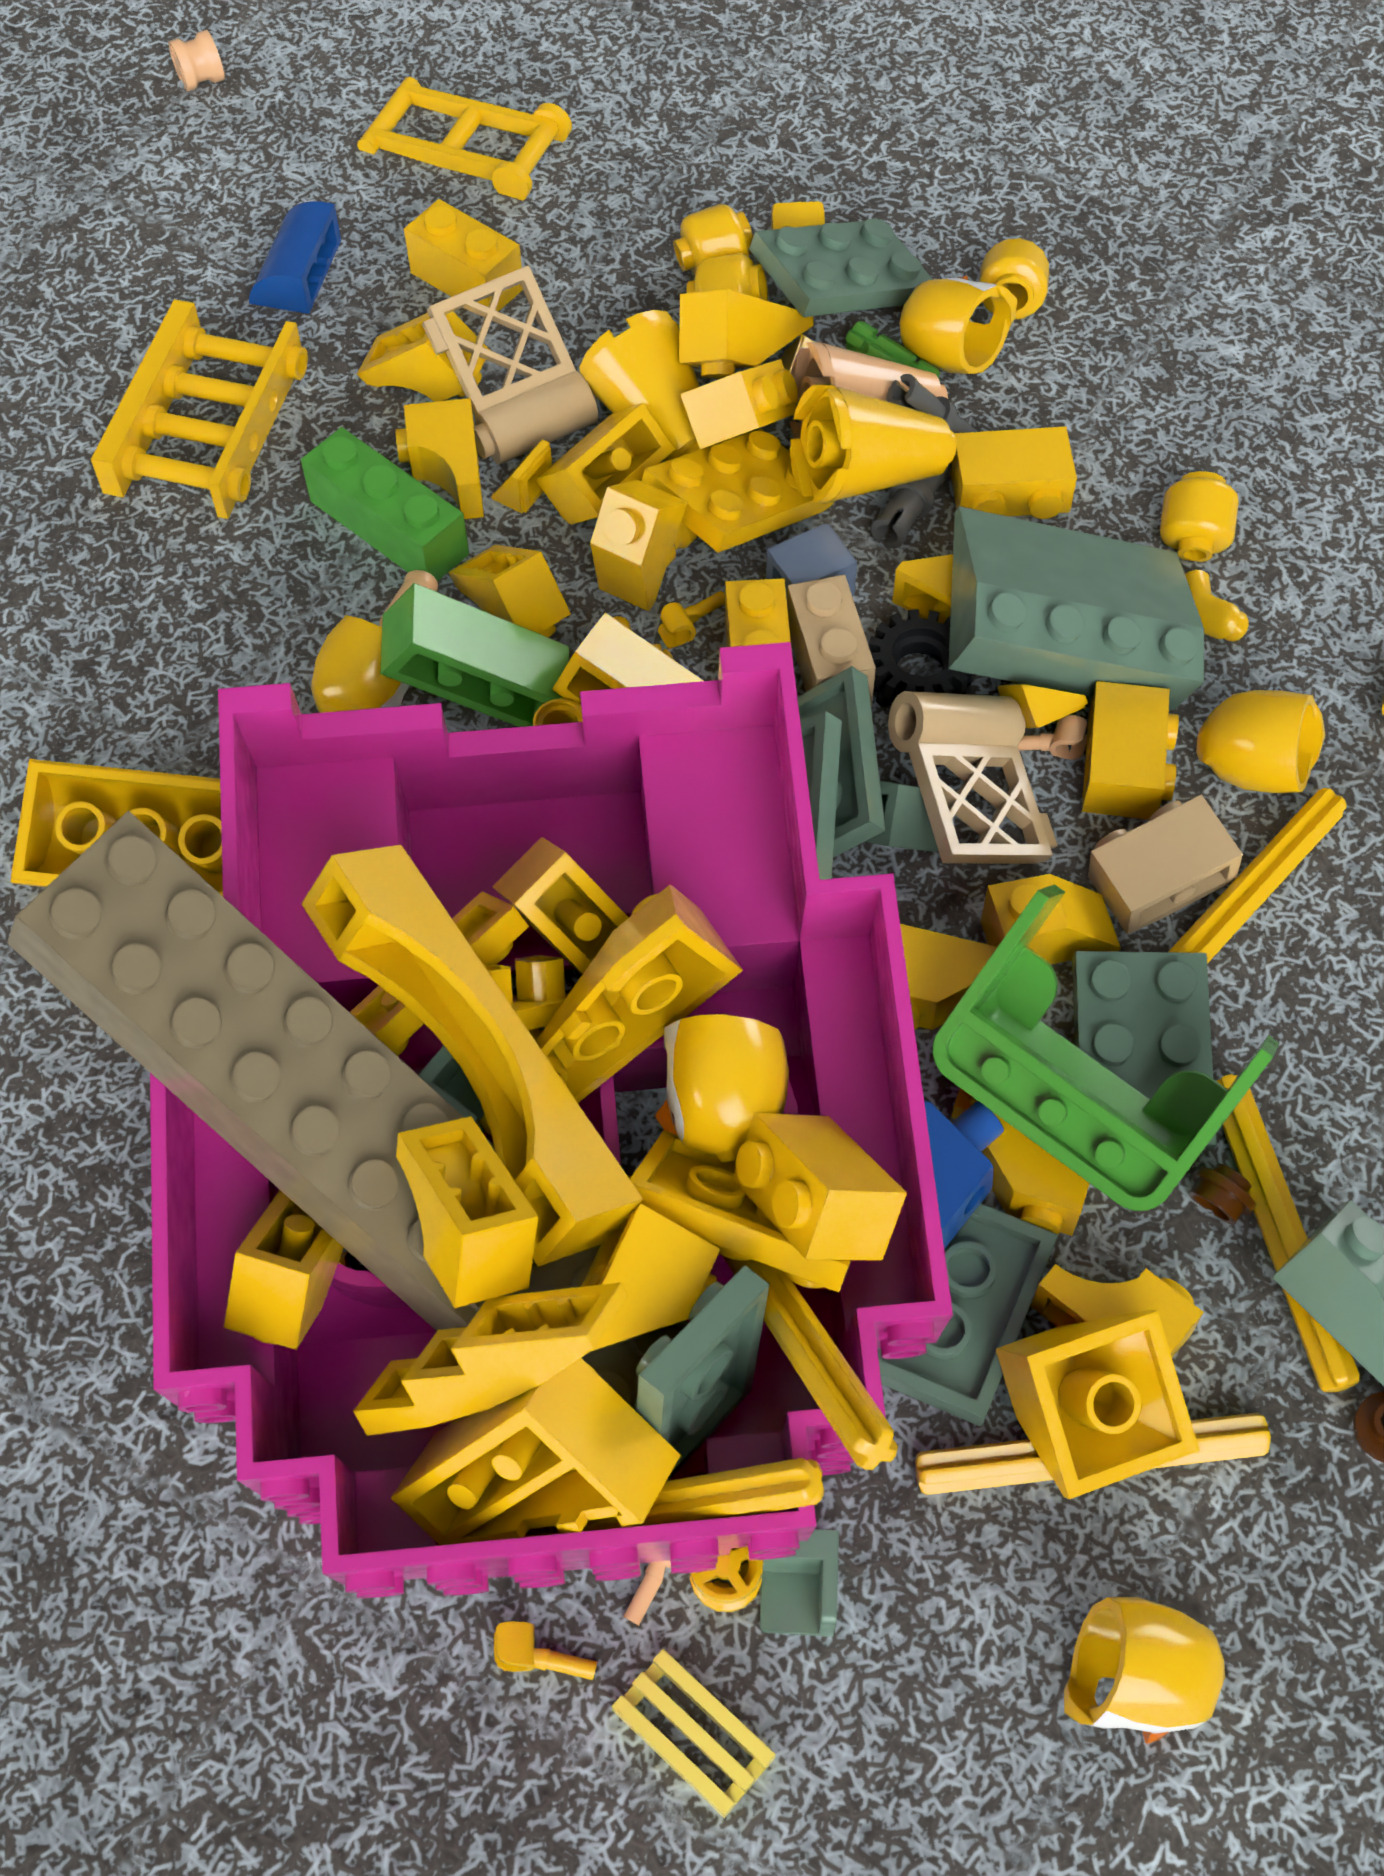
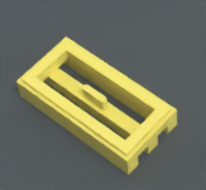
(646, 1687)

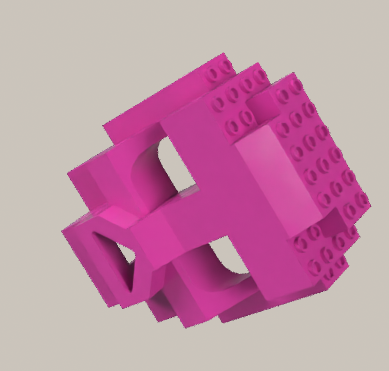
(643, 795)

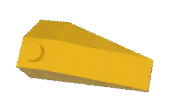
(638, 983)

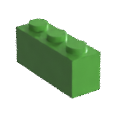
(385, 505)
(469, 656)

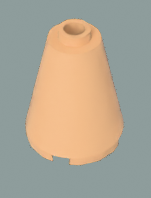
(853, 371)

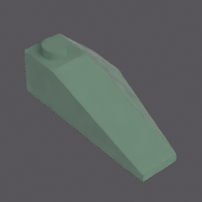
(1341, 1282)

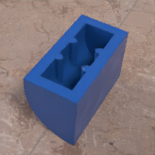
(298, 258)

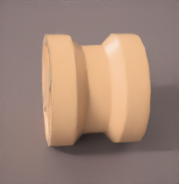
(196, 60)

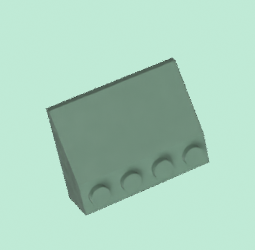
(1070, 609)

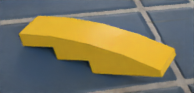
(499, 1355)

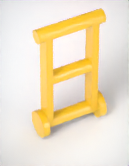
(508, 178)

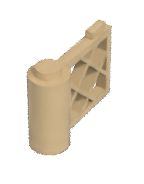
(527, 411)
(965, 737)

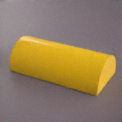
(77, 803)

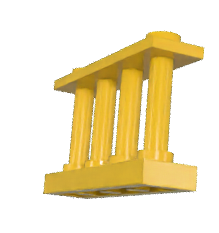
(164, 377)

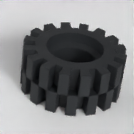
(912, 637)

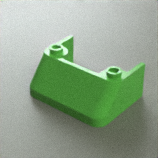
(1064, 1097)

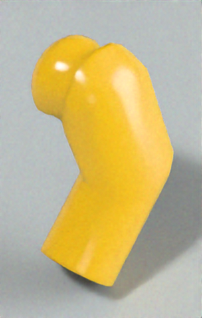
(1218, 616)

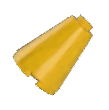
(646, 369)
(864, 444)

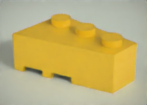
(538, 1462)

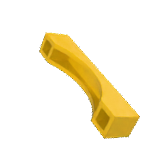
(399, 935)

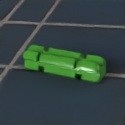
(863, 339)

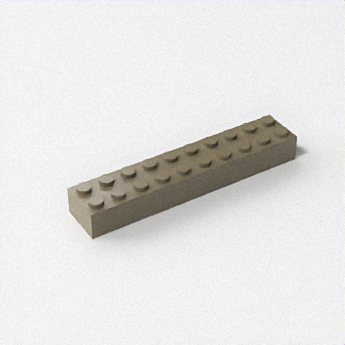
(262, 1059)

